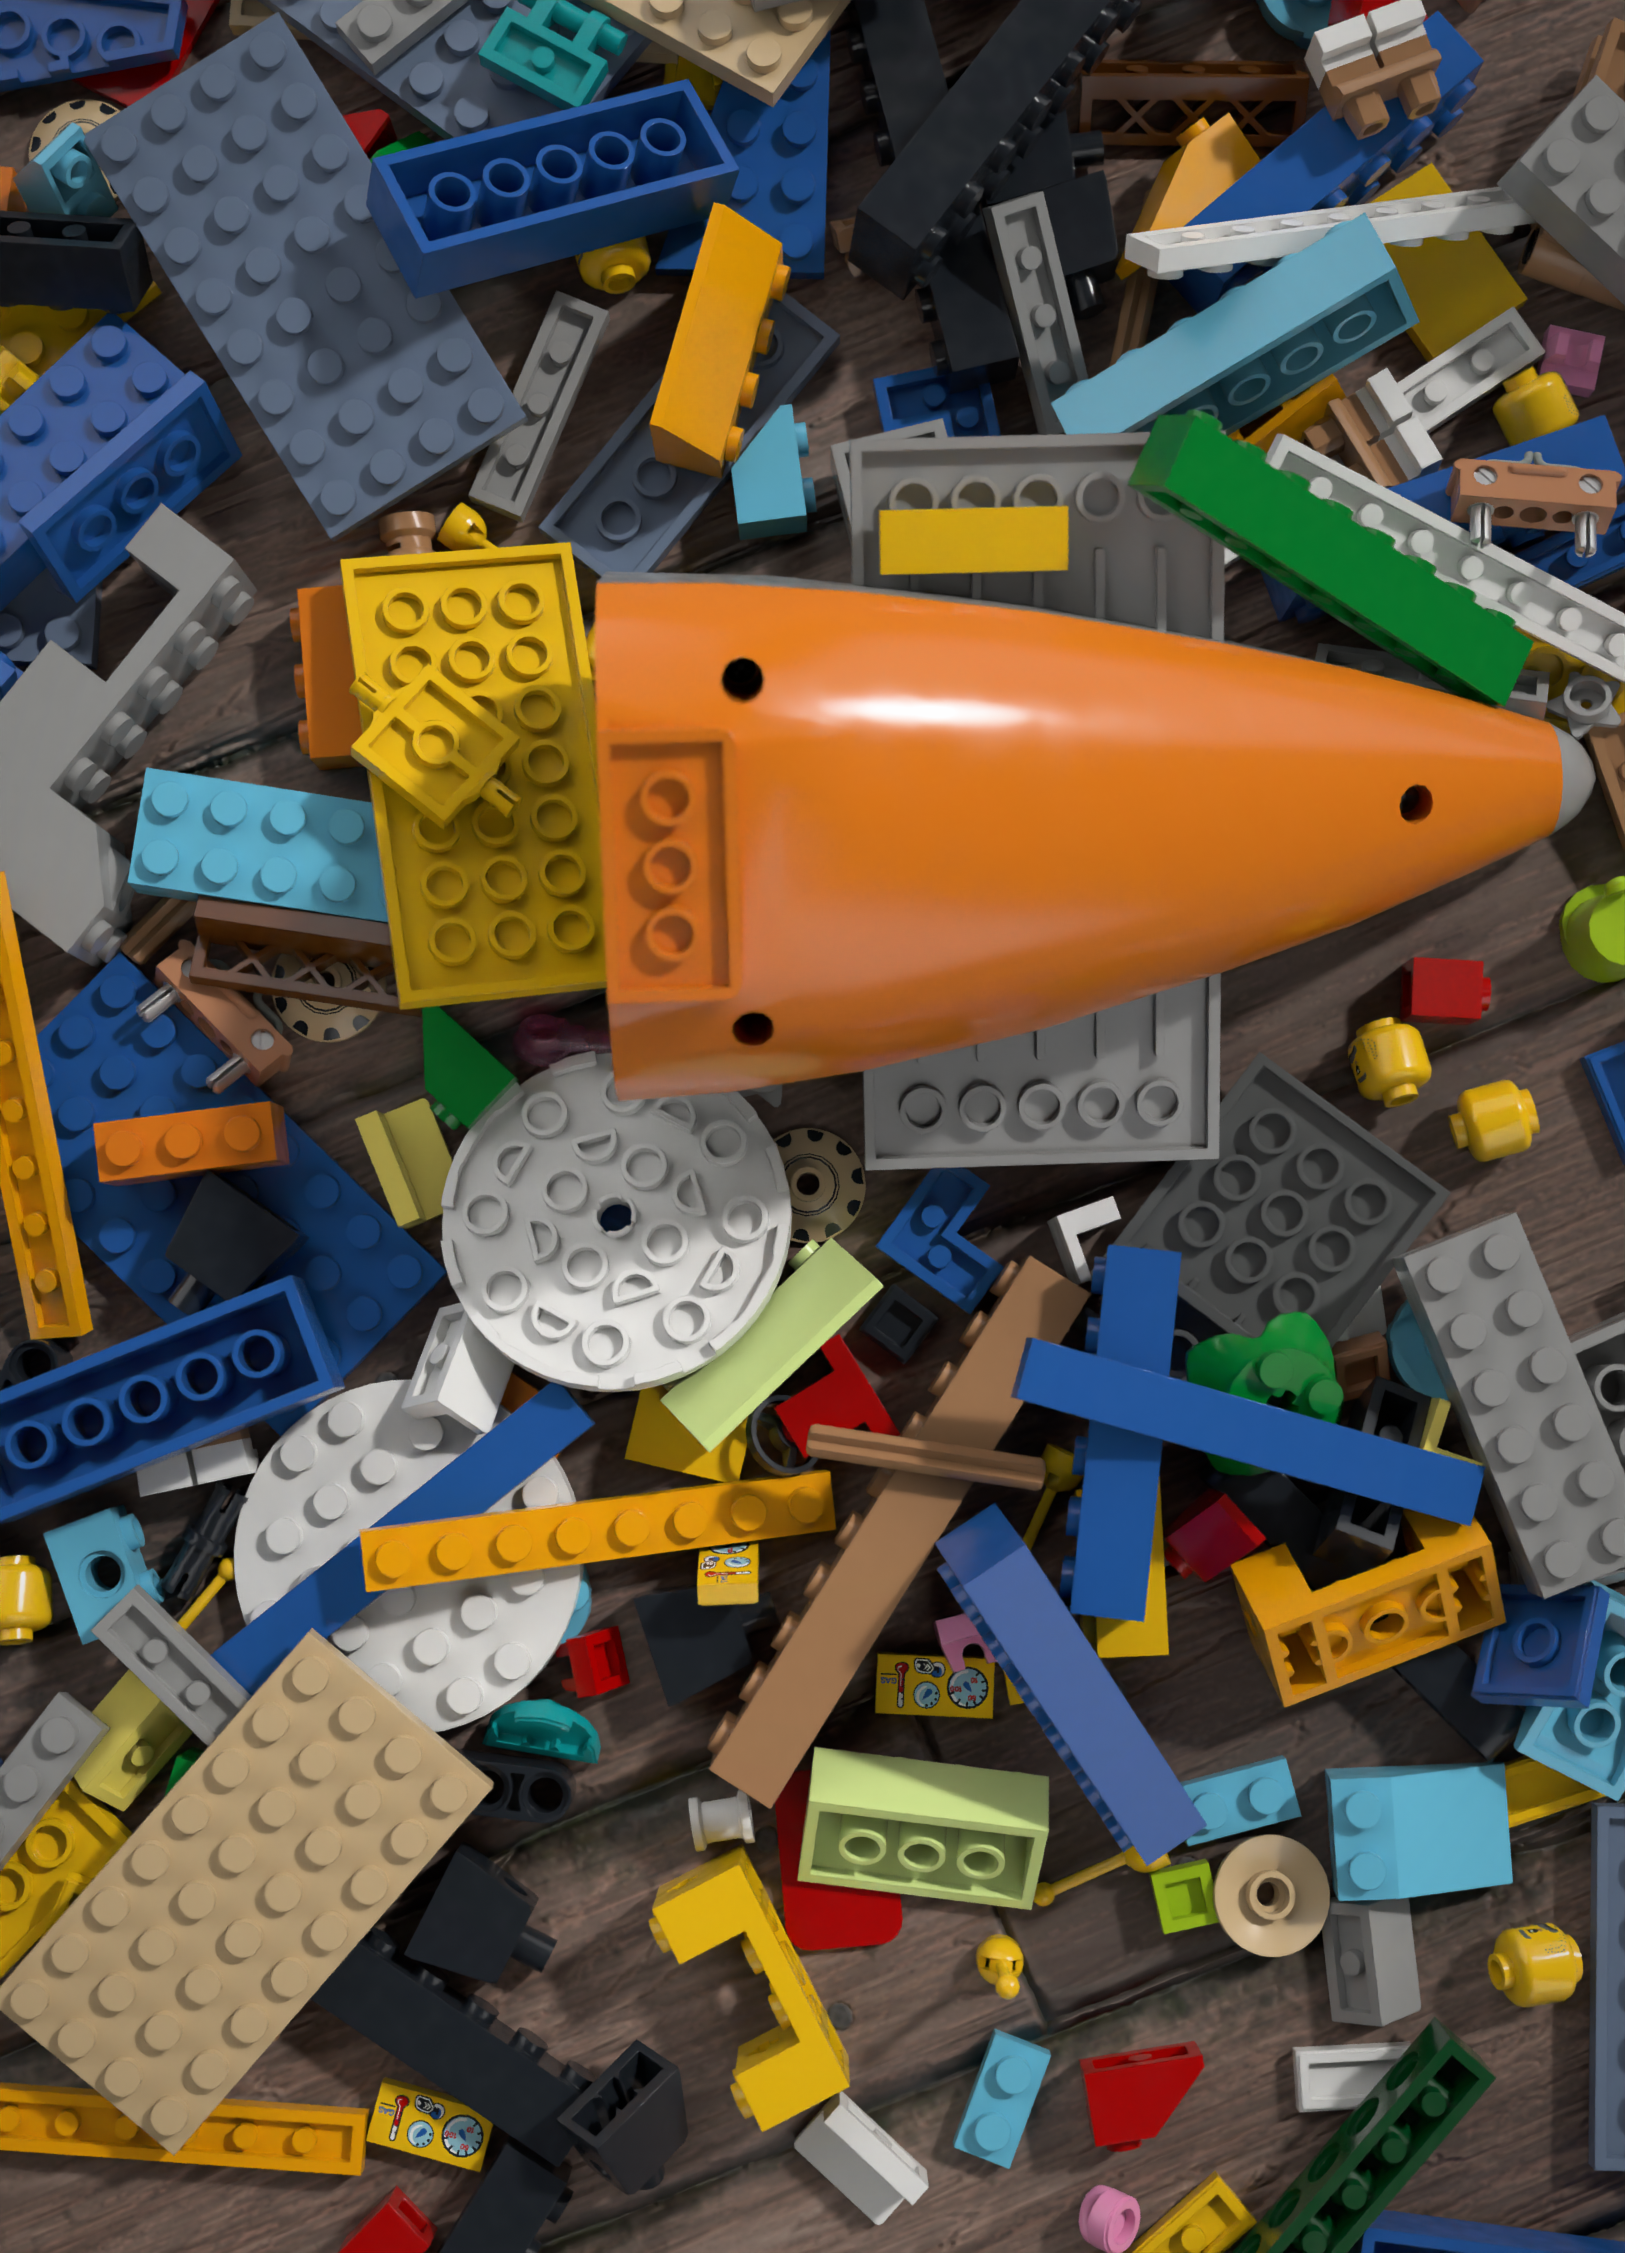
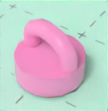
(1109, 2219)

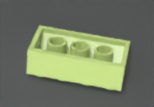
(793, 1325)
(924, 1828)

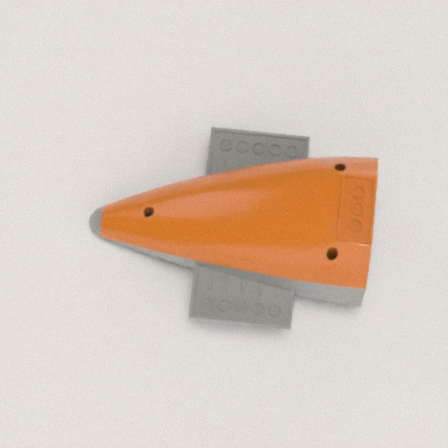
(1006, 818)

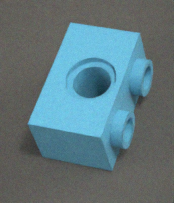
(76, 1557)

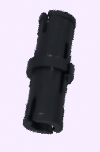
(204, 1541)

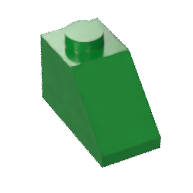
(459, 1071)

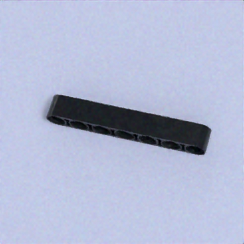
(1439, 1677)

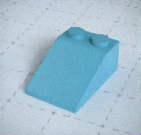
(1587, 1741)
(1417, 1829)

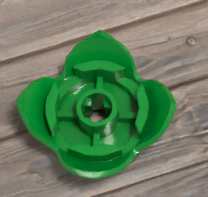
(1284, 1361)

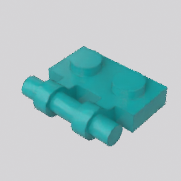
(546, 62)

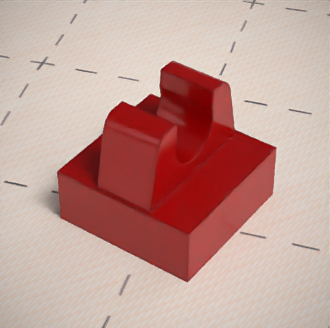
(595, 1662)

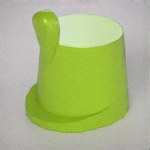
(1595, 931)

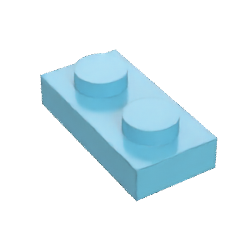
(1243, 1798)
(1001, 2098)

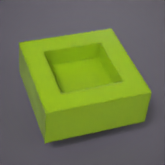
(1184, 1896)

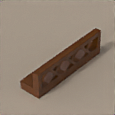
(1193, 81)
(296, 934)

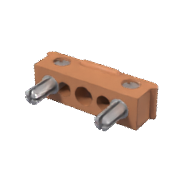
(1533, 498)
(224, 1017)

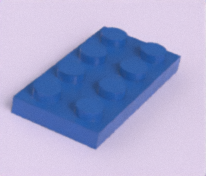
(156, 459)

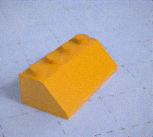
(718, 345)

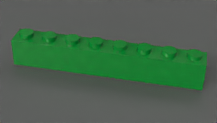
(1328, 557)

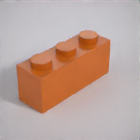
(325, 678)
(191, 1143)

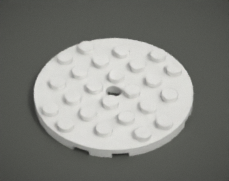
(628, 1301)
(437, 1646)

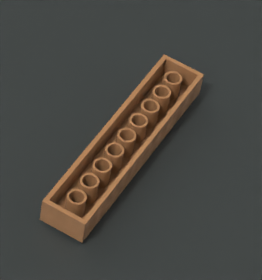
(888, 1541)

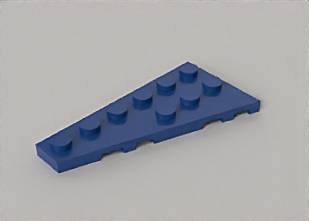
(85, 38)
(780, 170)

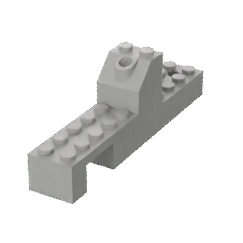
(72, 728)

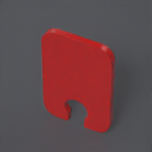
(819, 1913)

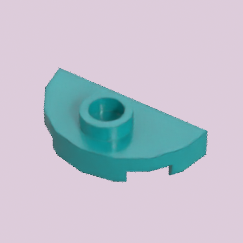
(543, 1729)

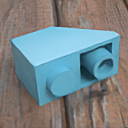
(66, 179)
(768, 480)

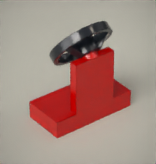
(836, 1400)

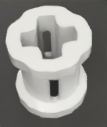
(721, 1820)

